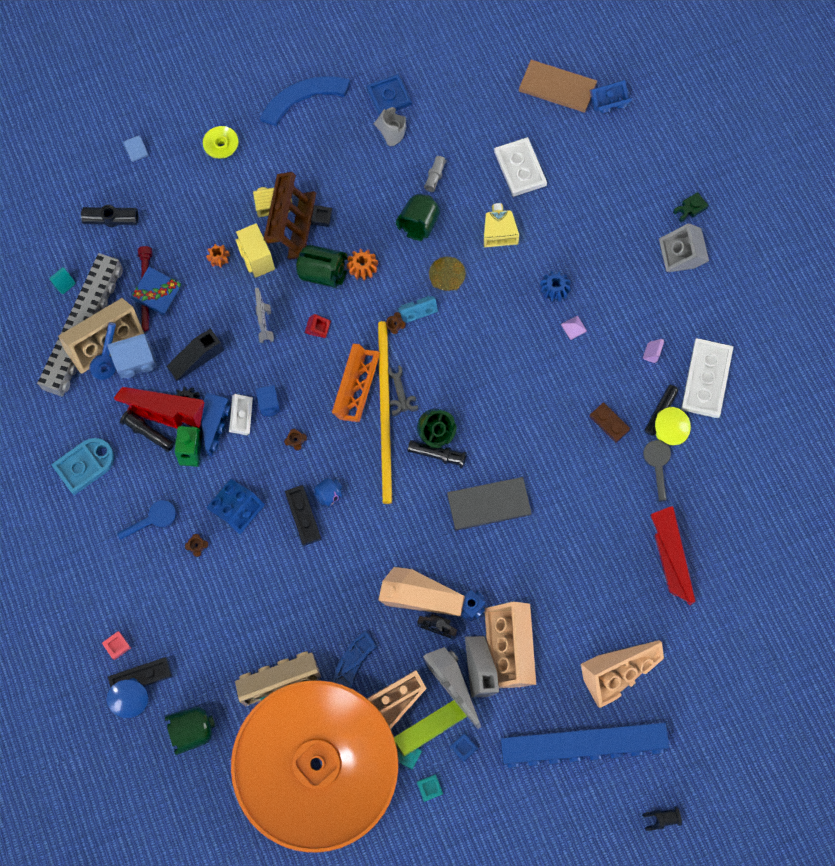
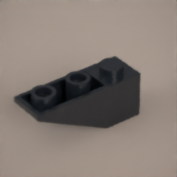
(195, 354)

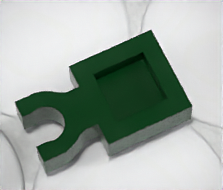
(693, 205)

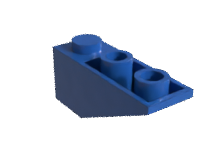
(213, 419)

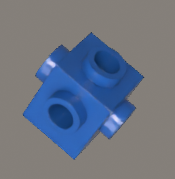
(475, 611)

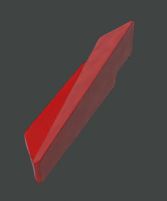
(162, 407)
(672, 554)

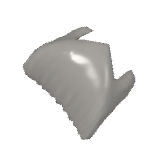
(391, 126)

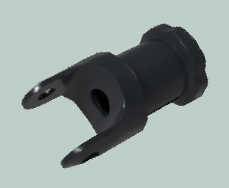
(664, 818)

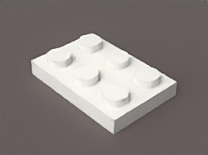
(520, 167)

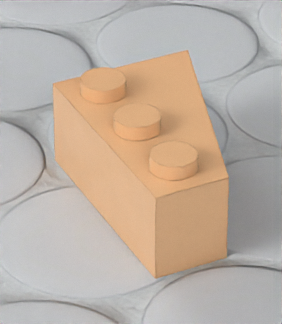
(398, 697)

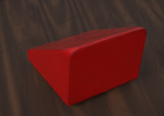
(317, 326)

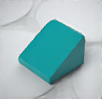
(62, 281)

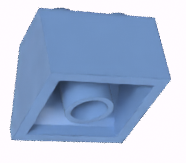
(132, 356)

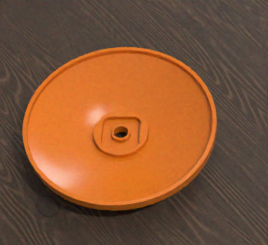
(306, 805)

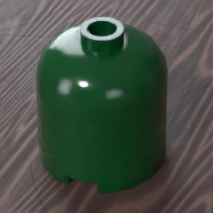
(418, 216)
(189, 729)

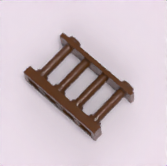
(278, 215)

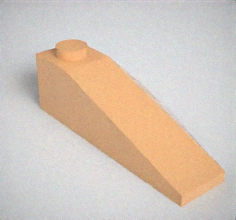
(417, 592)
(614, 671)

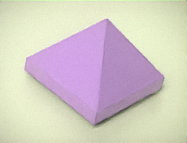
(573, 327)

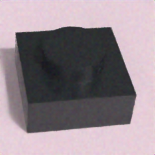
(321, 216)

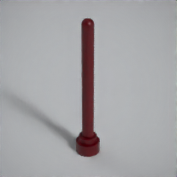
(144, 255)

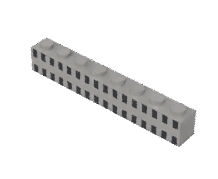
(91, 299)

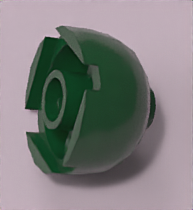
(436, 427)

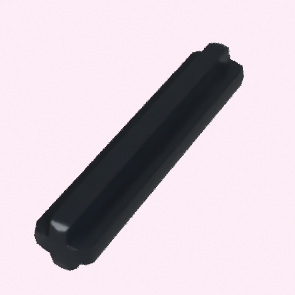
(665, 402)

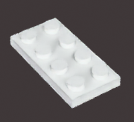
(707, 378)

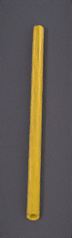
(384, 413)

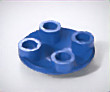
(127, 698)

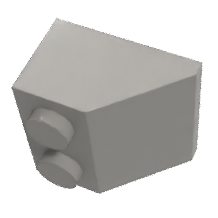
(684, 248)

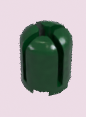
(321, 266)

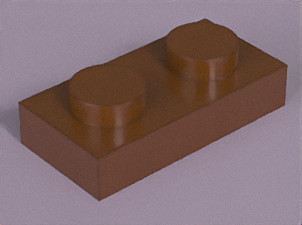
(609, 422)

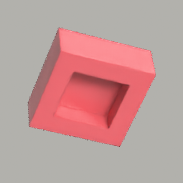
(116, 645)

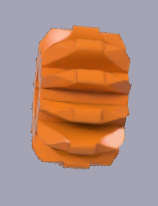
(369, 267)

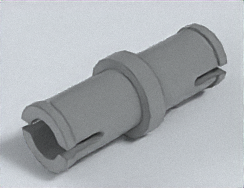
(435, 173)

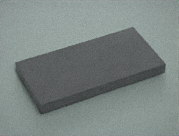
(489, 503)

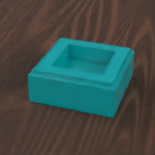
(429, 788)

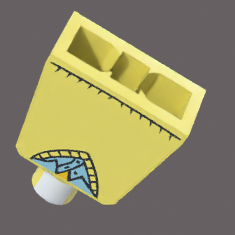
(500, 228)

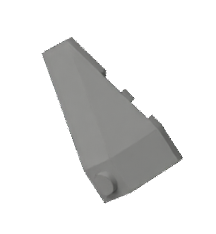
(446, 670)

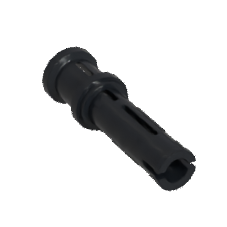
(140, 426)
(446, 455)

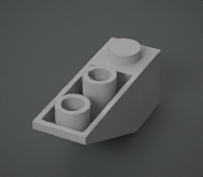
(481, 668)

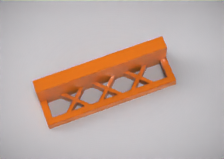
(350, 380)

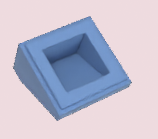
(135, 148)

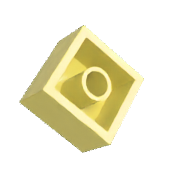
(254, 251)

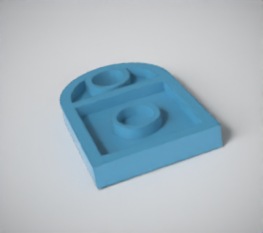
(83, 465)

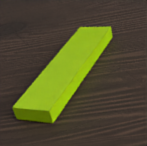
(429, 728)

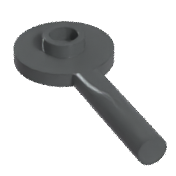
(657, 455)

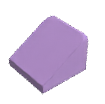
(653, 350)

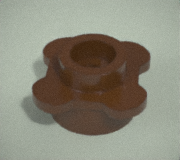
(390, 322)
(289, 441)
(195, 539)

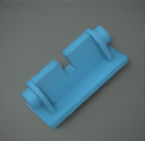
(423, 308)

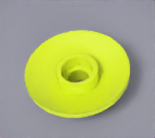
(217, 136)

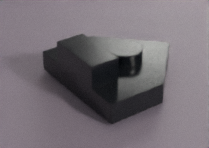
(437, 625)

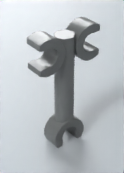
(403, 404)

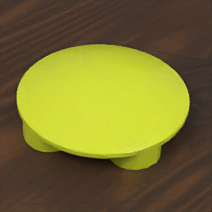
(672, 426)

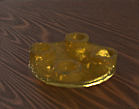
(447, 273)

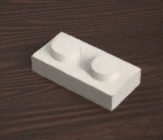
(240, 414)

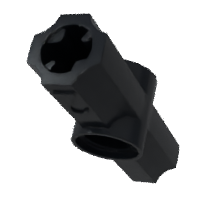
(119, 216)

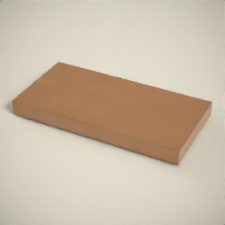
(557, 86)

